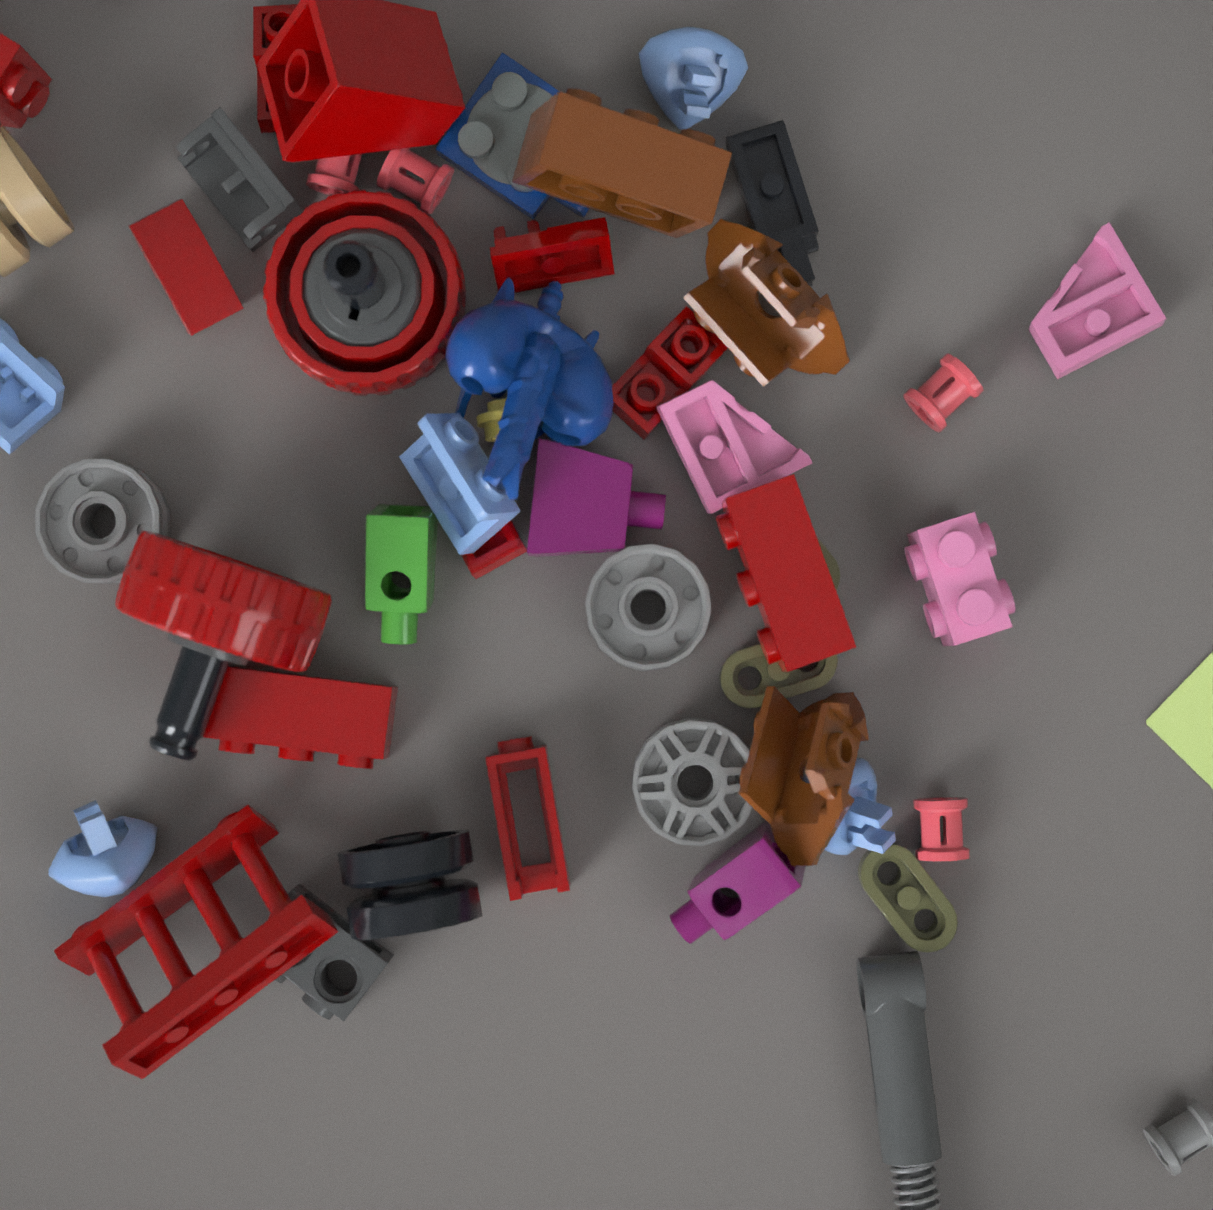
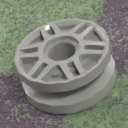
(67, 513)
(655, 571)
(656, 774)

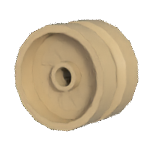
(25, 200)

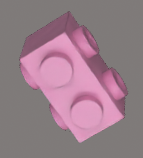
(959, 580)

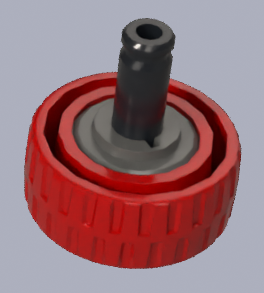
(364, 292)
(218, 616)

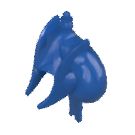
(549, 376)

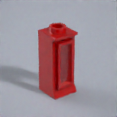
(515, 756)

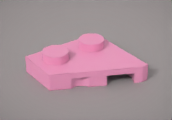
(1095, 307)
(726, 444)

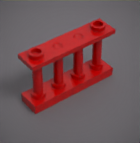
(227, 982)

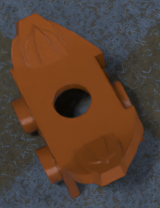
(728, 304)
(784, 742)

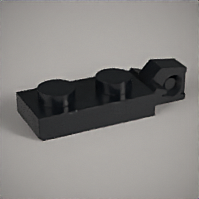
(775, 192)

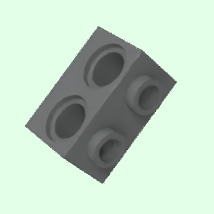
(311, 972)

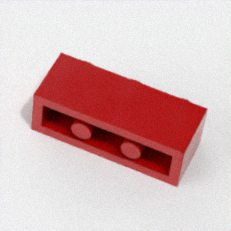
(785, 574)
(303, 716)

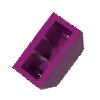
(586, 503)
(751, 868)

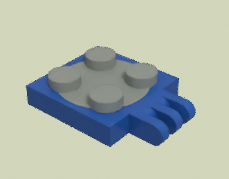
(491, 133)

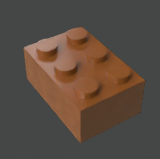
(622, 164)

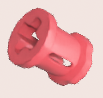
(335, 175)
(436, 178)
(943, 392)
(952, 845)

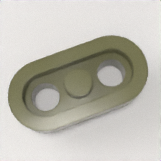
(788, 683)
(906, 896)

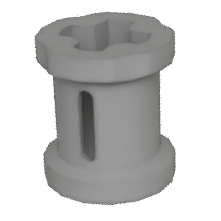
(1181, 1137)

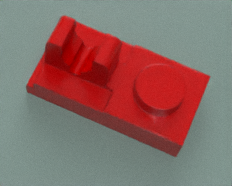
(556, 254)

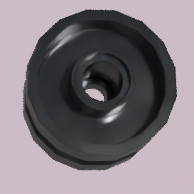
(410, 884)

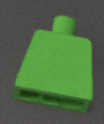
(401, 541)

